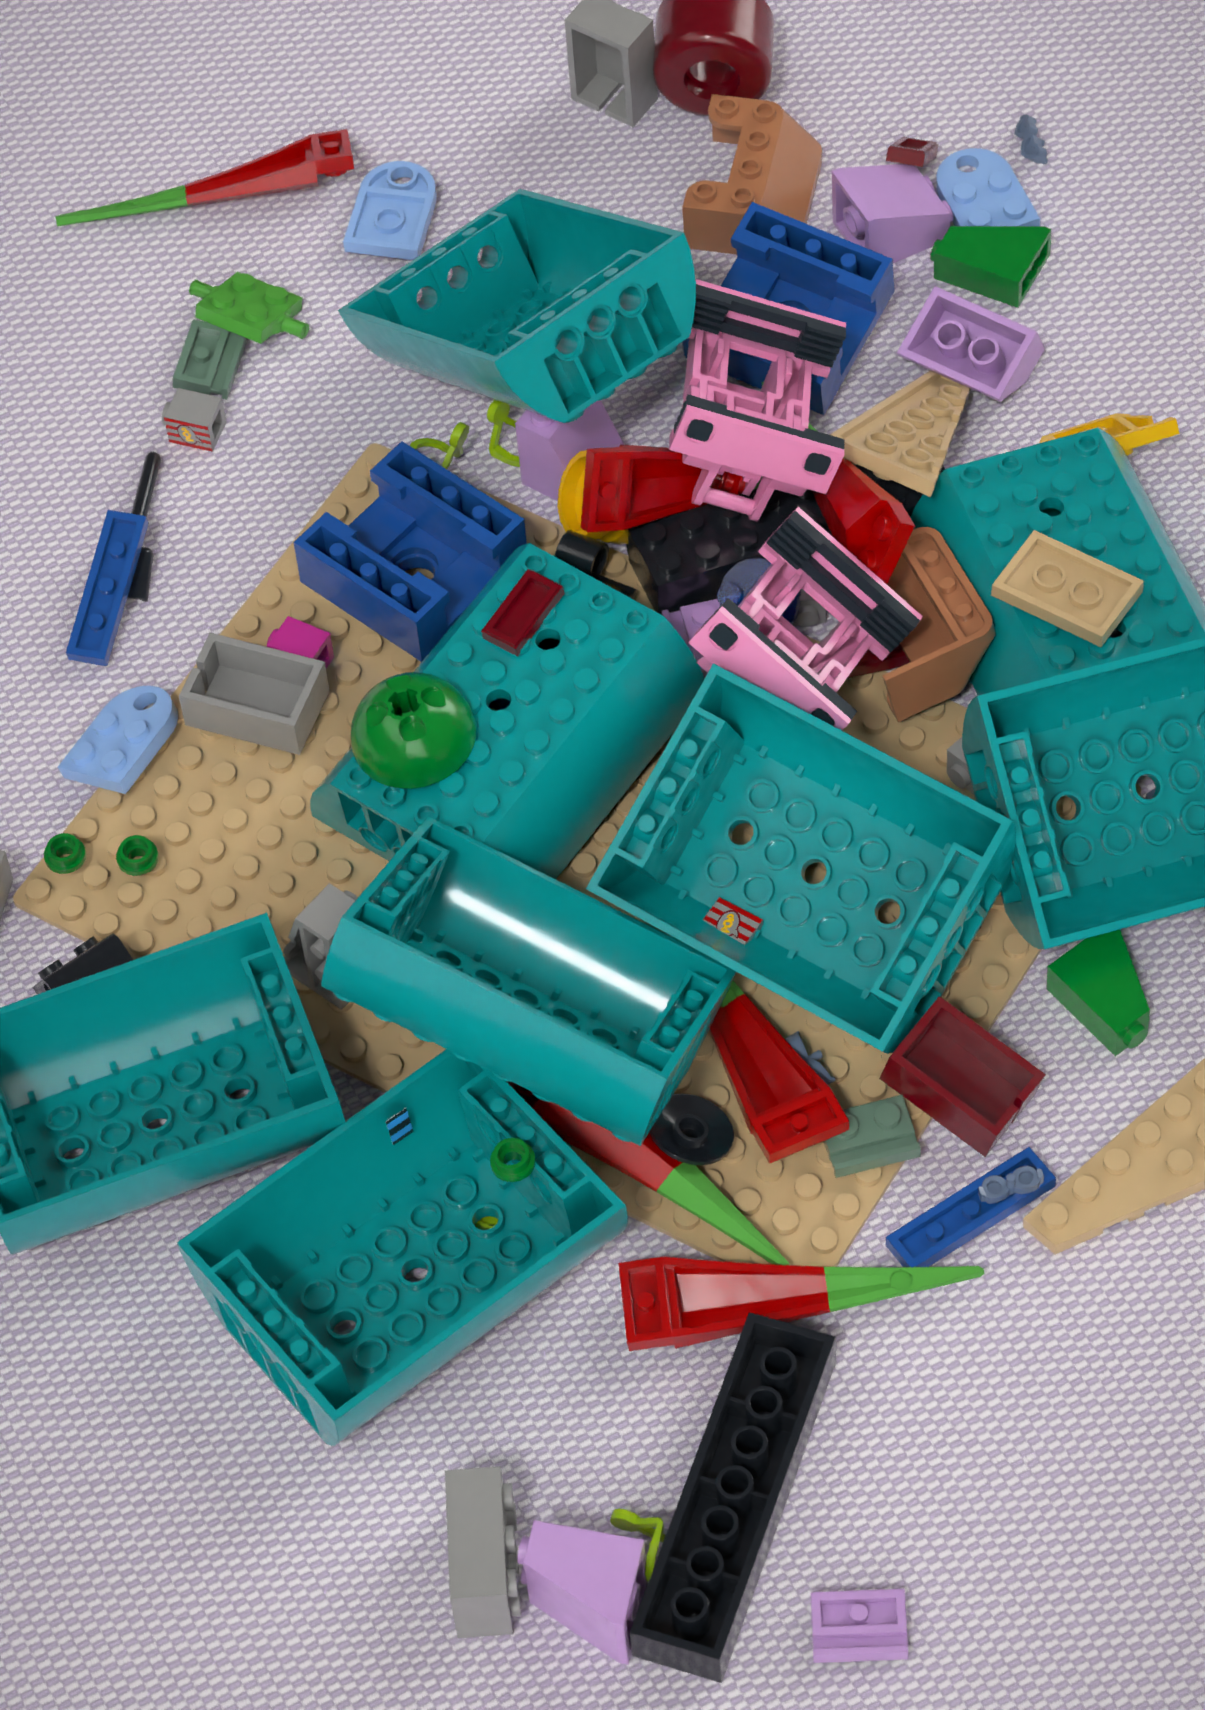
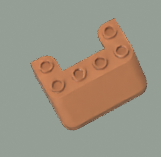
(772, 167)
(950, 634)

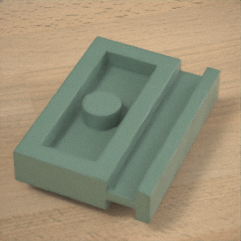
(209, 359)
(876, 1137)

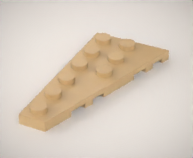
(907, 432)
(1145, 1165)

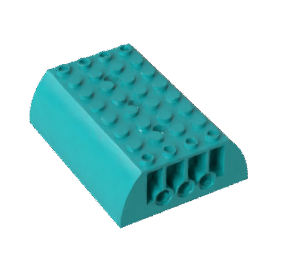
(548, 313)
(1084, 497)
(1091, 741)
(566, 744)
(809, 800)
(527, 979)
(149, 1045)
(358, 1213)

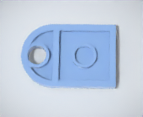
(985, 195)
(392, 216)
(122, 739)

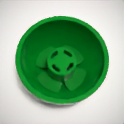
(412, 731)

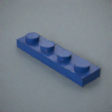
(107, 588)
(962, 1216)

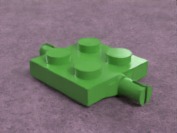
(249, 307)

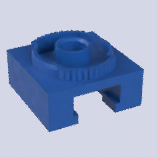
(813, 273)
(417, 521)

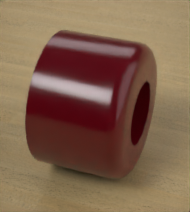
(712, 50)

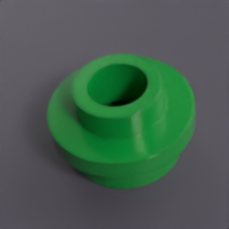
(61, 845)
(133, 847)
(509, 1150)

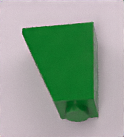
(992, 259)
(1102, 991)

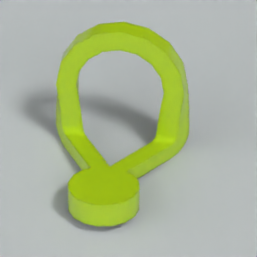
(497, 414)
(456, 441)
(632, 1522)

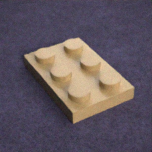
(1067, 588)

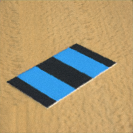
(399, 1126)

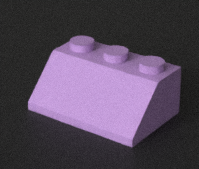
(972, 345)

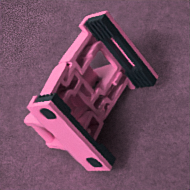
(750, 432)
(775, 655)

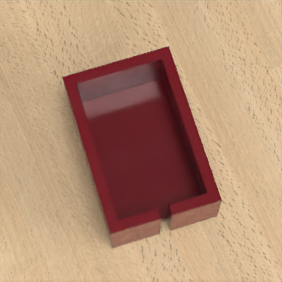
(962, 1076)

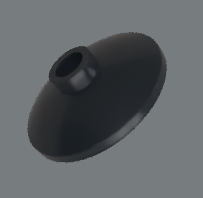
(693, 1130)

